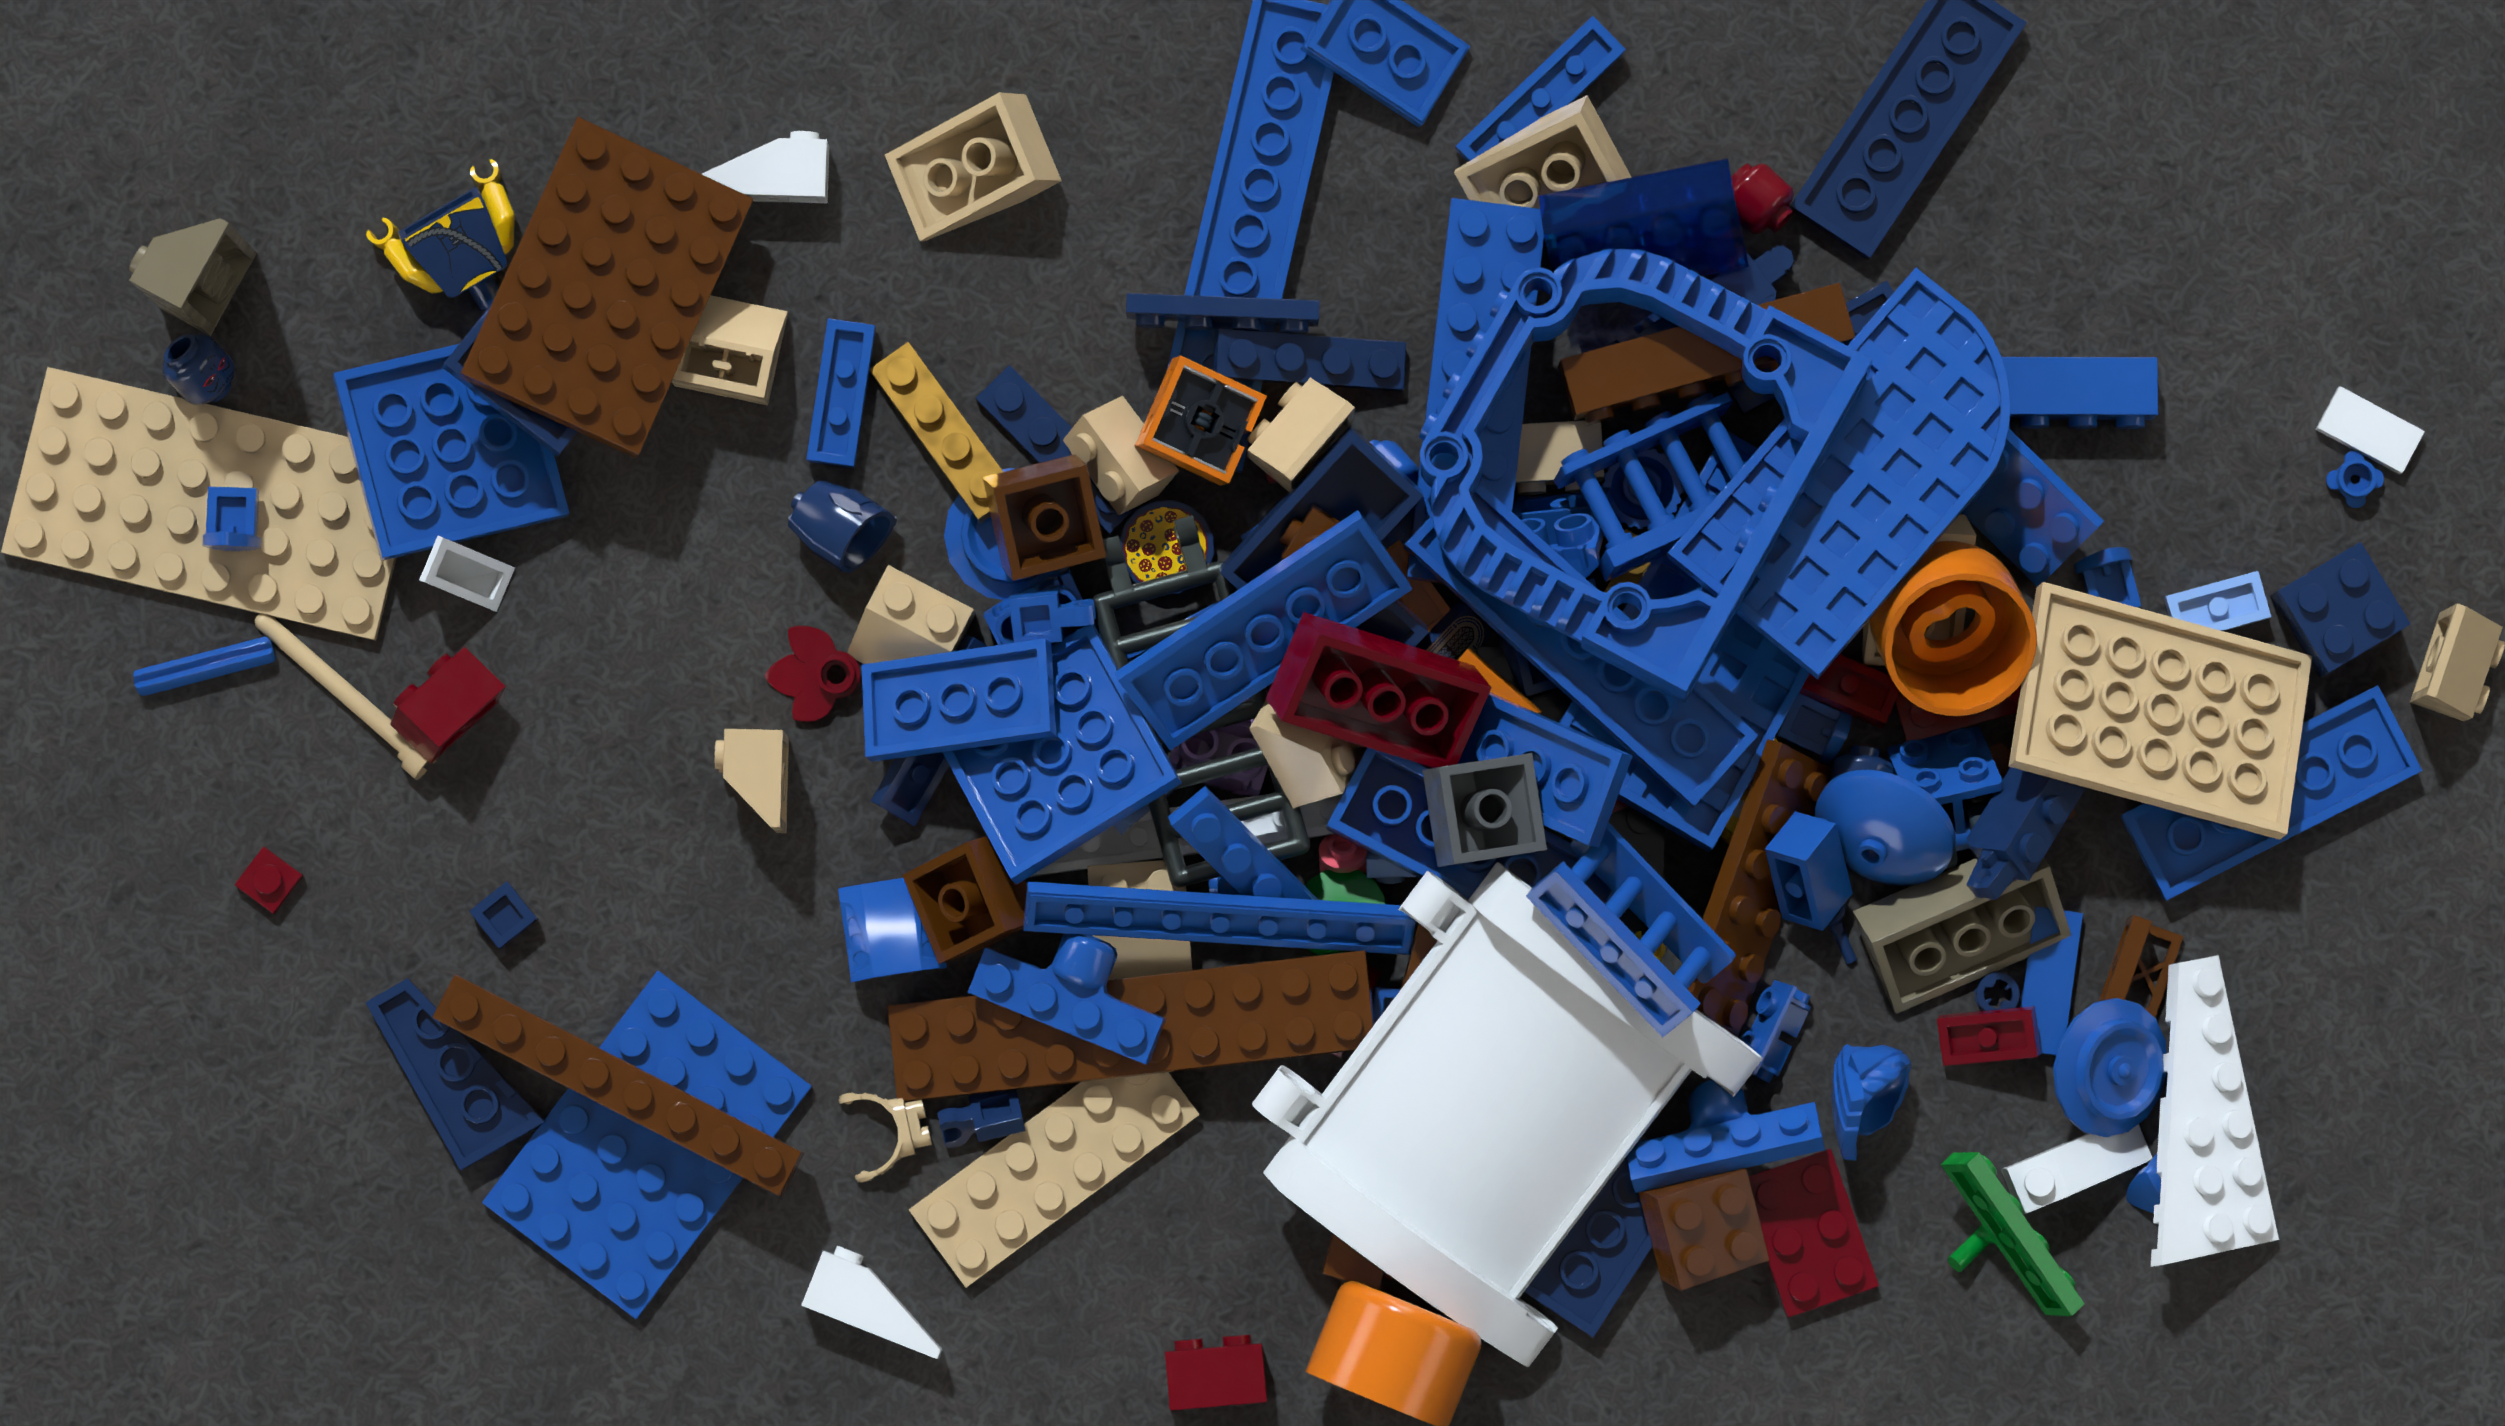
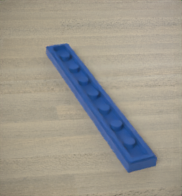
(1217, 918)

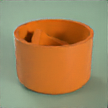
(1980, 663)
(1395, 1353)

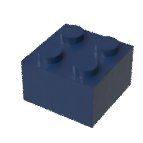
(2340, 609)

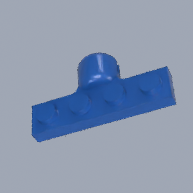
(1071, 995)
(1723, 1139)

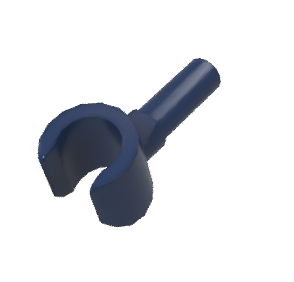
(1838, 931)

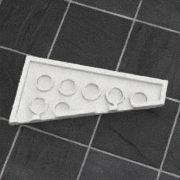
(2207, 1137)

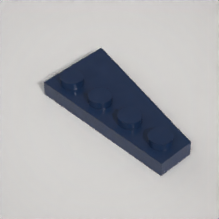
(454, 1081)

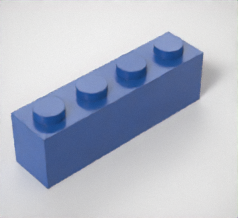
(2082, 390)

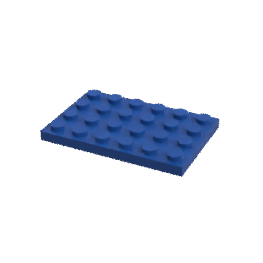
(619, 1196)

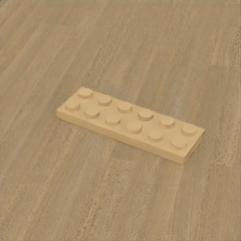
(1049, 1168)

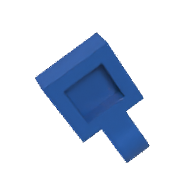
(1042, 616)

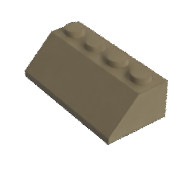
(193, 271)
(1946, 936)

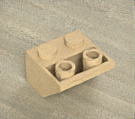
(733, 351)

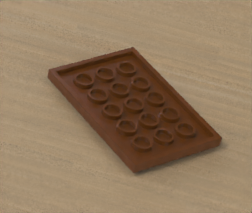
(606, 287)

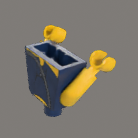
(457, 243)

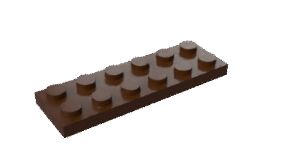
(1744, 899)

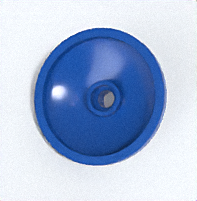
(1888, 827)

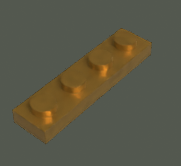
(938, 425)

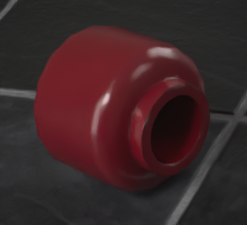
(1762, 198)

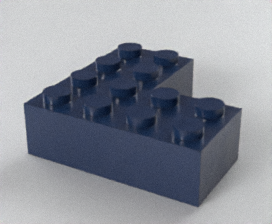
(1343, 480)

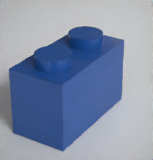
(1808, 870)

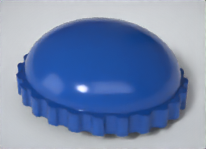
(1662, 479)

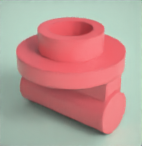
(1341, 855)

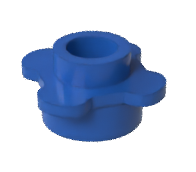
(2368, 479)

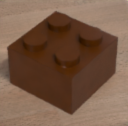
(1044, 517)
(966, 899)
(1704, 1228)

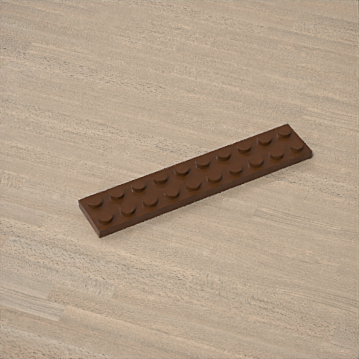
(1210, 1022)

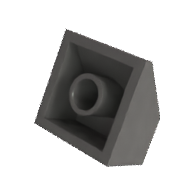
(1484, 809)

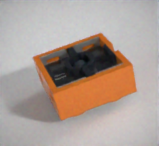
(1206, 438)

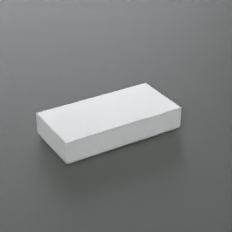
(2370, 430)

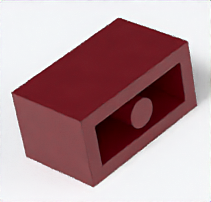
(446, 704)
(1215, 1374)

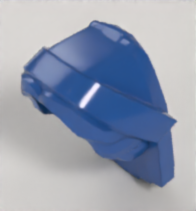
(1866, 1092)

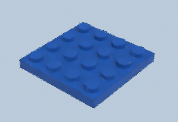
(440, 457)
(1067, 788)

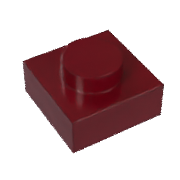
(269, 880)

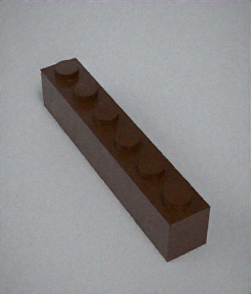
(1680, 361)

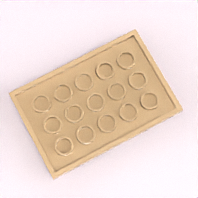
(2162, 711)

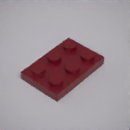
(1811, 1233)

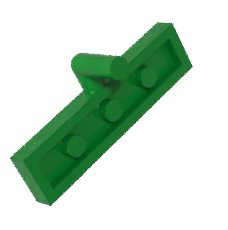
(2010, 1231)

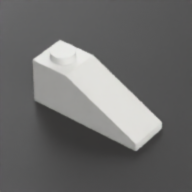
(780, 170)
(2074, 1167)
(859, 1298)

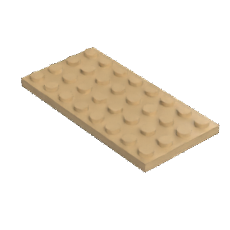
(123, 493)

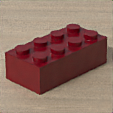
(1377, 692)

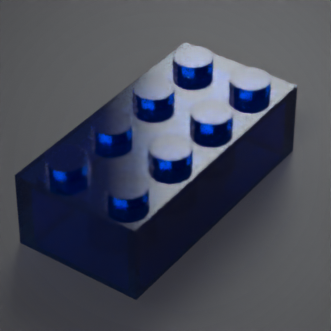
(1670, 213)

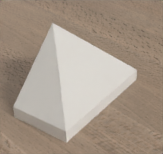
(467, 573)

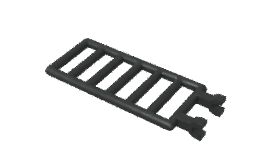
(1126, 594)

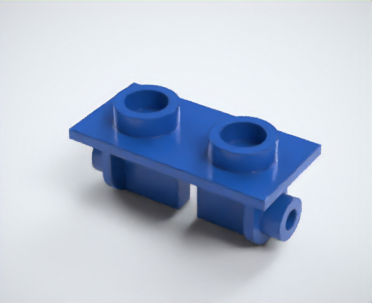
(1778, 1010)

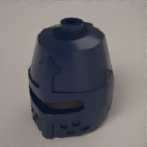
(828, 523)

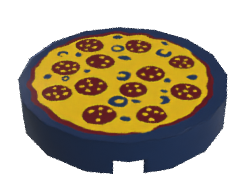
(1151, 542)

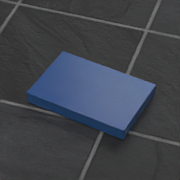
(1387, 53)

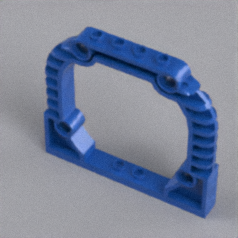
(1673, 634)

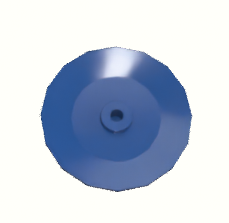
(976, 556)
(2110, 1067)

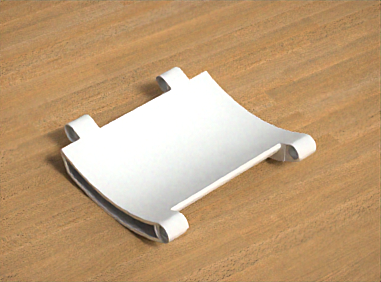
(1484, 1109)

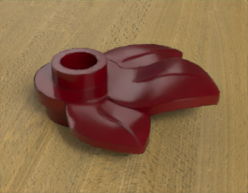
(806, 673)

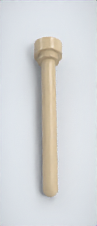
(411, 759)

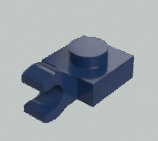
(988, 1116)

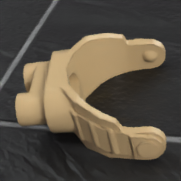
(910, 1132)

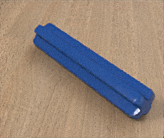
(204, 666)

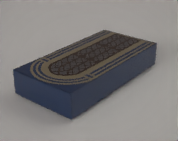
(1456, 633)

